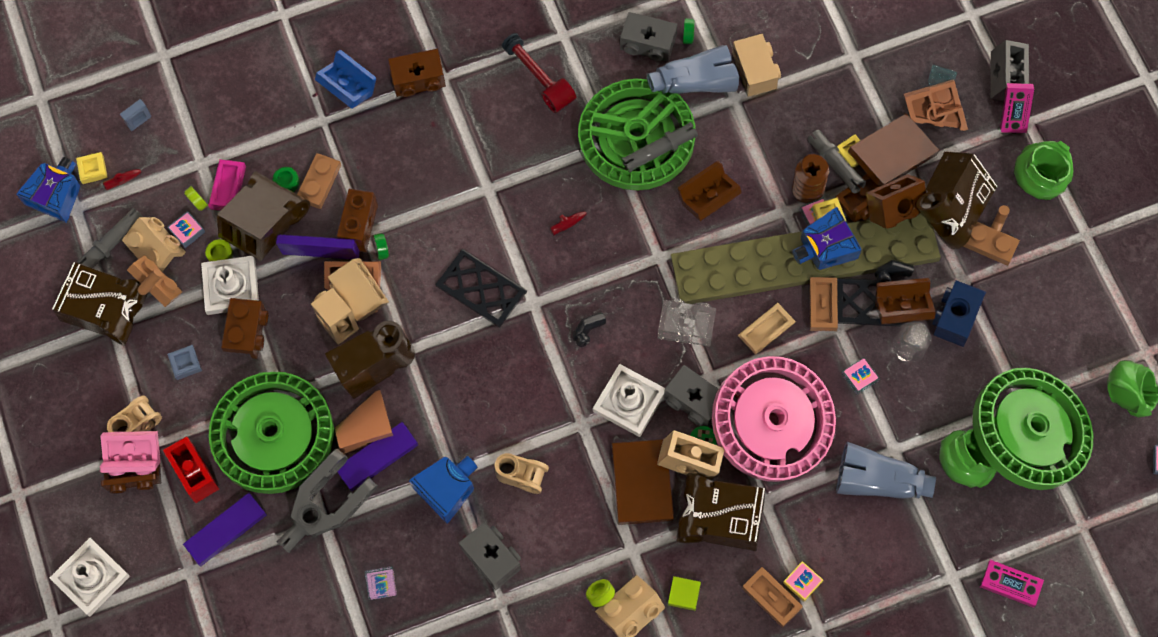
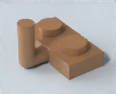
(992, 242)
(154, 281)

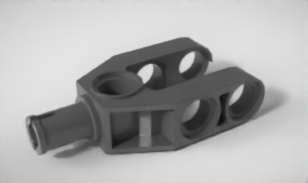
(304, 503)

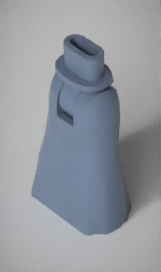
(699, 73)
(873, 474)

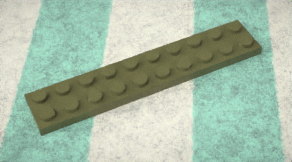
(770, 263)

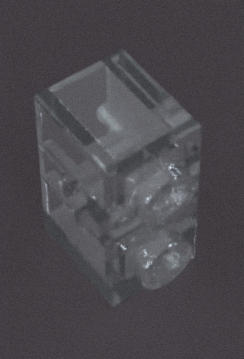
(699, 329)

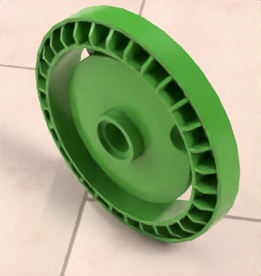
(621, 122)
(268, 412)
(1033, 429)

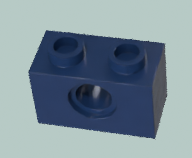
(968, 301)

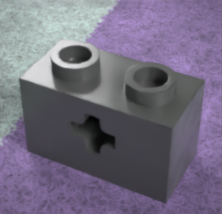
(660, 34)
(1008, 65)
(687, 385)
(496, 570)

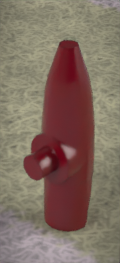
(121, 178)
(567, 222)

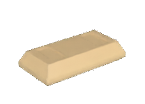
(766, 328)

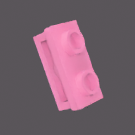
(130, 452)

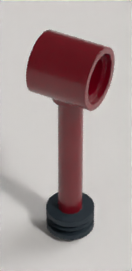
(557, 94)

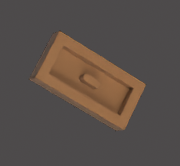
(319, 180)
(823, 304)
(772, 597)

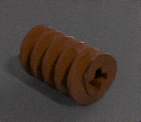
(810, 178)

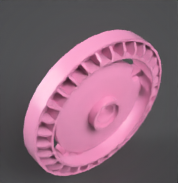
(793, 412)

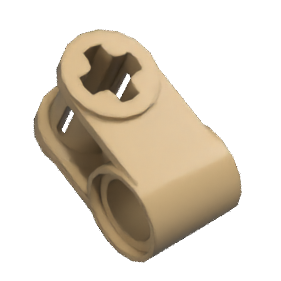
(134, 418)
(523, 472)

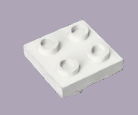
(228, 280)
(629, 400)
(89, 577)

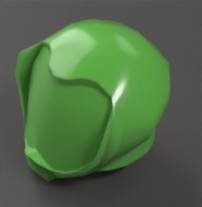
(1044, 169)
(1133, 388)
(964, 460)

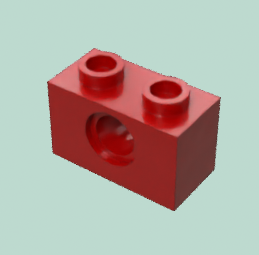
(191, 469)

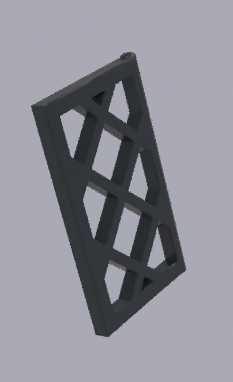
(480, 309)
(862, 318)

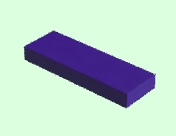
(317, 247)
(377, 457)
(224, 529)

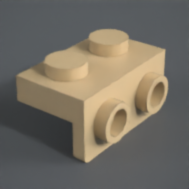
(151, 239)
(631, 608)

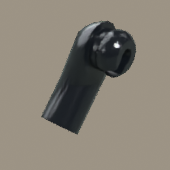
(891, 268)
(584, 327)

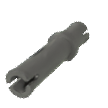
(659, 147)
(831, 154)
(109, 240)

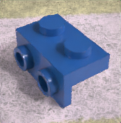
(347, 80)

